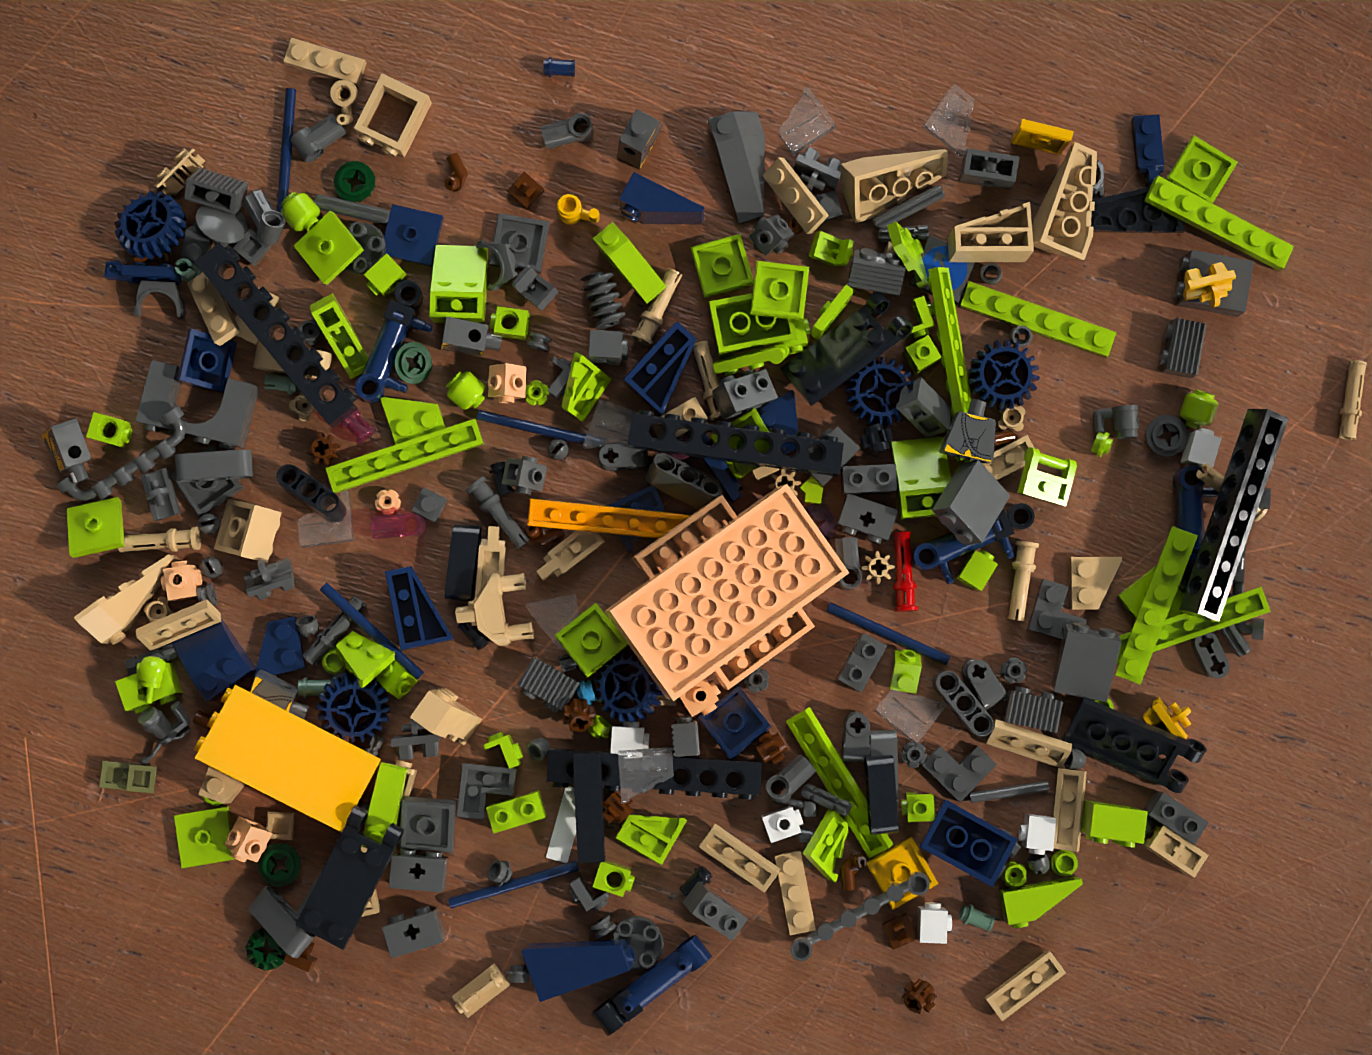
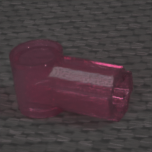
(395, 526)

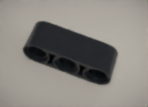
(303, 486)
(462, 562)
(881, 794)

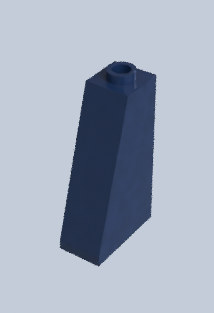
(573, 965)

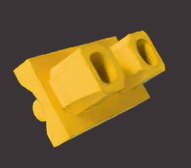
(1210, 287)
(1160, 712)

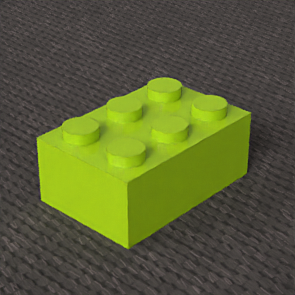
(740, 332)

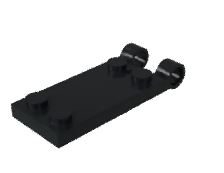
(845, 350)
(1131, 744)
(348, 881)

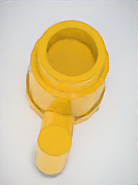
(571, 211)

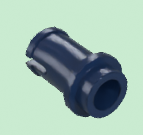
(559, 67)

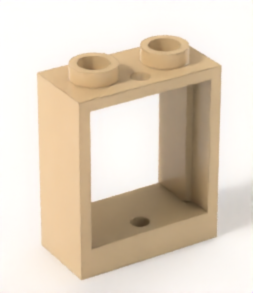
(405, 93)

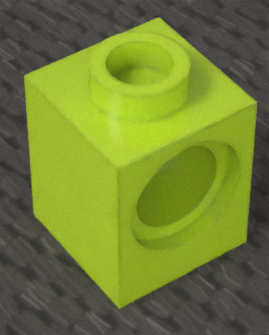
(385, 276)
(519, 331)
(921, 354)
(99, 426)
(977, 569)
(601, 881)

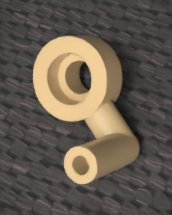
(346, 117)

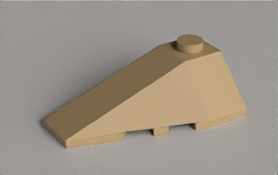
(880, 181)
(1065, 214)
(113, 616)

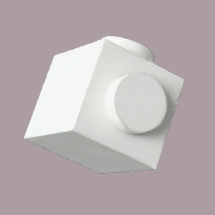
(1201, 448)
(629, 737)
(782, 823)
(1037, 833)
(933, 923)

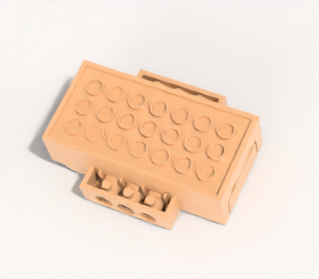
(725, 591)

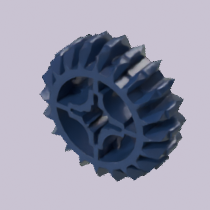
(153, 232)
(877, 380)
(1013, 382)
(613, 698)
(343, 706)

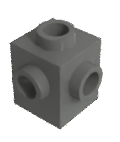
(771, 235)
(524, 475)

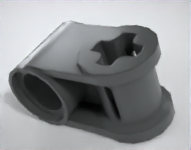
(627, 459)
(985, 687)
(855, 743)

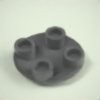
(221, 225)
(373, 244)
(644, 939)

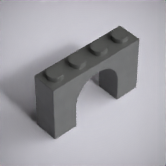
(227, 427)

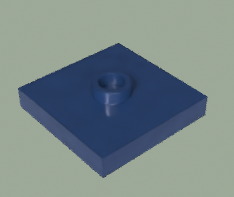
(412, 235)
(735, 722)

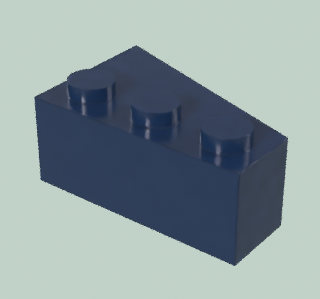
(659, 369)
(414, 613)

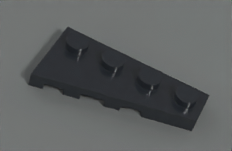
(1131, 214)

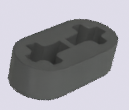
(1205, 658)

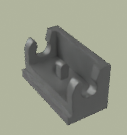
(924, 409)

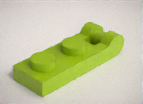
(753, 359)

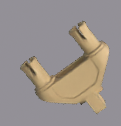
(488, 610)

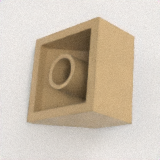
(247, 530)

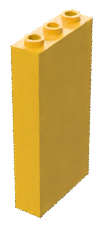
(286, 757)

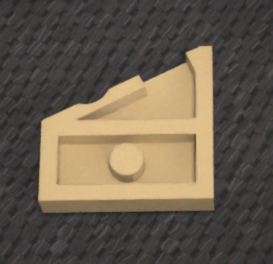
(1090, 580)

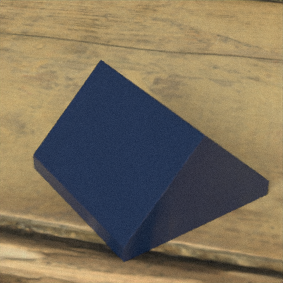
(205, 362)

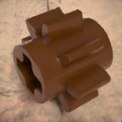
(329, 453)
(578, 715)
(771, 747)
(615, 809)
(919, 996)

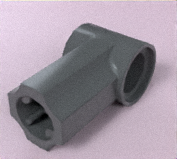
(564, 132)
(314, 140)
(267, 220)
(848, 554)
(792, 777)

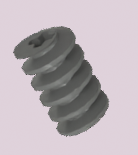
(602, 300)

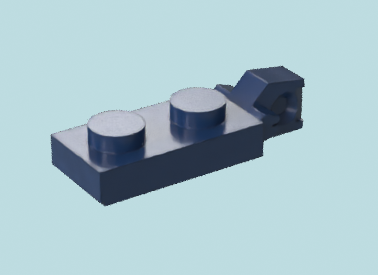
(1148, 146)
(140, 271)

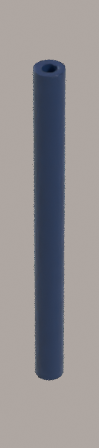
(286, 148)
(531, 427)
(370, 629)
(888, 633)
(513, 884)

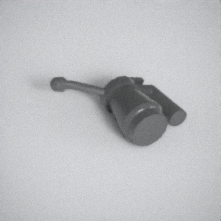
(157, 724)

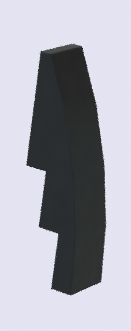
(589, 806)

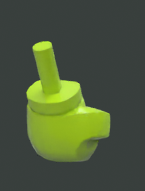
(151, 671)

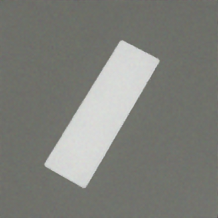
(564, 829)

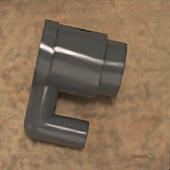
(1124, 420)

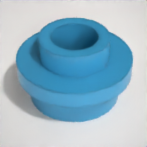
(587, 692)

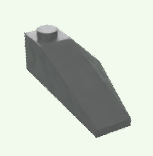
(741, 155)

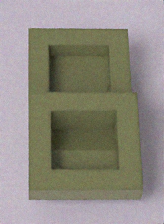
(128, 776)

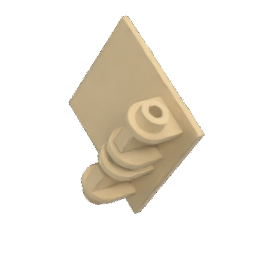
(166, 177)

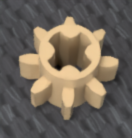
(789, 479)
(882, 562)

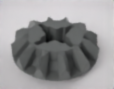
(1170, 424)

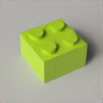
(1112, 821)

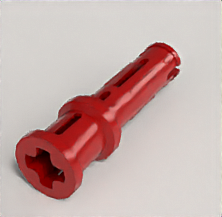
(902, 539)

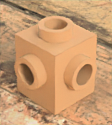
(507, 382)
(181, 581)
(706, 706)
(247, 840)

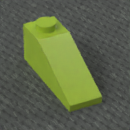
(629, 262)
(340, 335)
(385, 801)
(1033, 900)

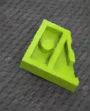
(909, 252)
(583, 387)
(411, 418)
(363, 657)
(651, 835)
(827, 844)

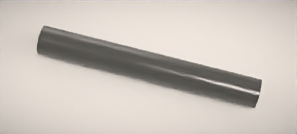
(1008, 791)

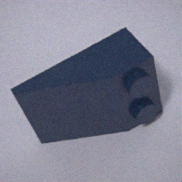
(655, 204)
(214, 660)
(968, 842)

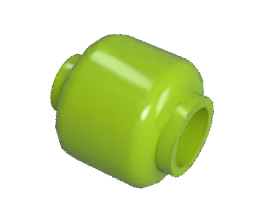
(300, 211)
(466, 390)
(1199, 409)

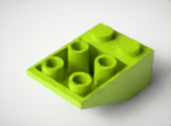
(459, 284)
(920, 476)

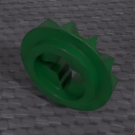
(348, 172)
(421, 358)
(267, 864)
(258, 957)

